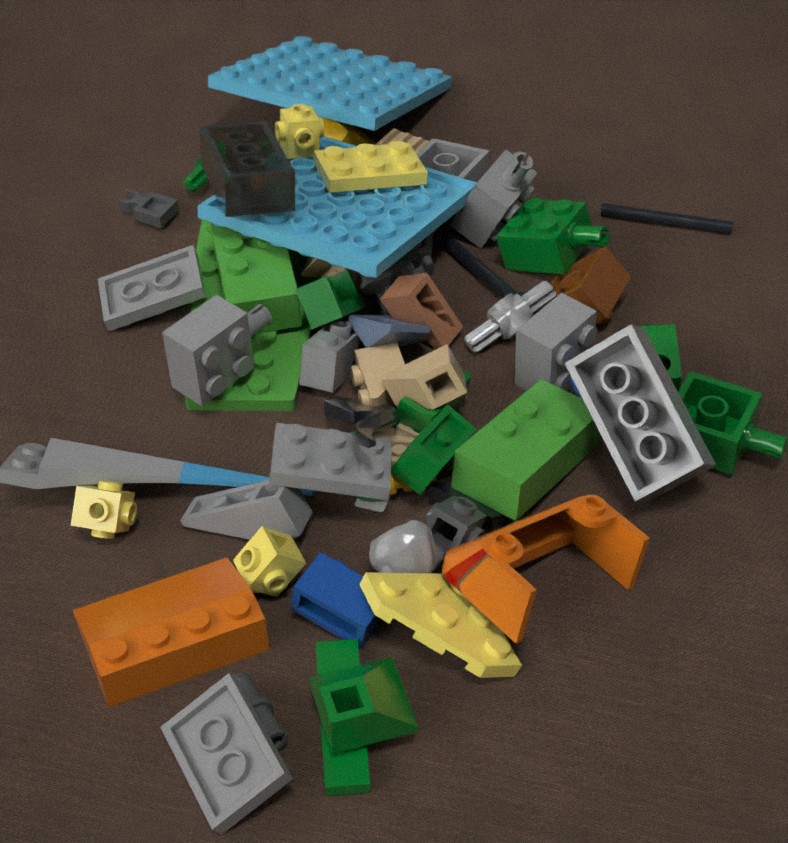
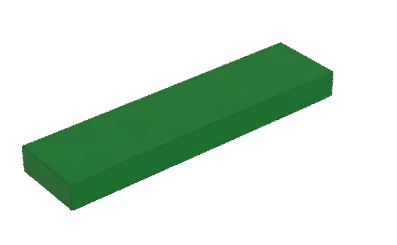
(346, 770)

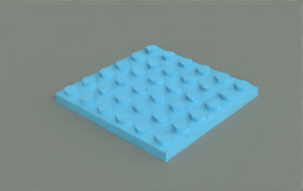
(332, 81)
(351, 228)

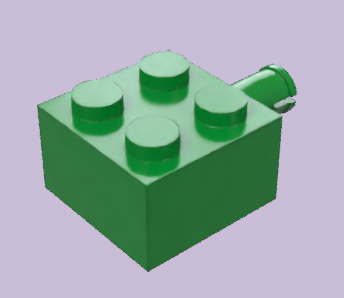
(549, 236)
(728, 420)

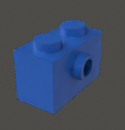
(334, 600)

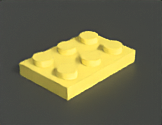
(369, 167)

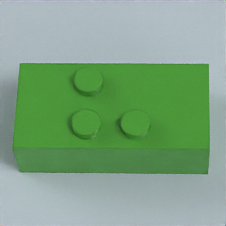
(256, 274)
(525, 450)

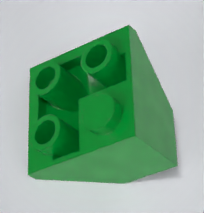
(362, 705)

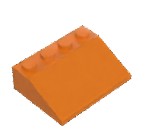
(171, 630)

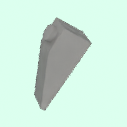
(247, 508)

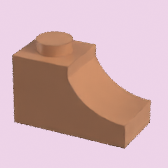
(419, 301)

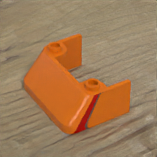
(485, 565)

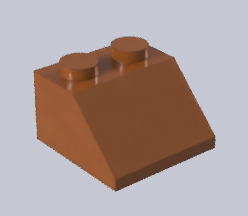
(595, 282)

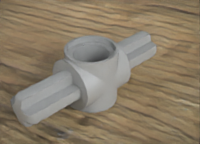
(509, 315)

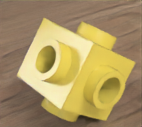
(299, 131)
(104, 509)
(269, 561)

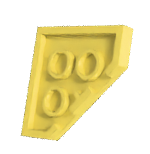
(441, 620)

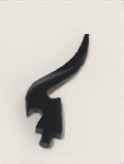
(367, 418)

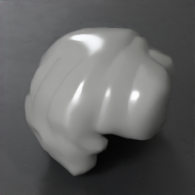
(406, 550)

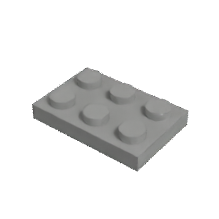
(151, 288)
(330, 462)
(225, 754)

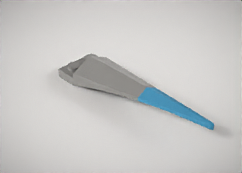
(77, 464)

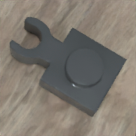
(150, 209)

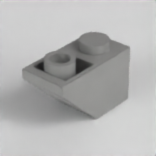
(329, 356)

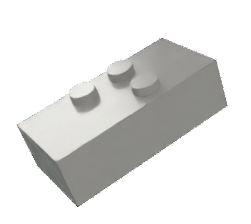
(639, 414)

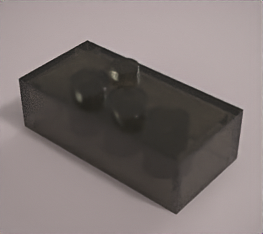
(247, 169)

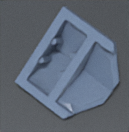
(383, 329)

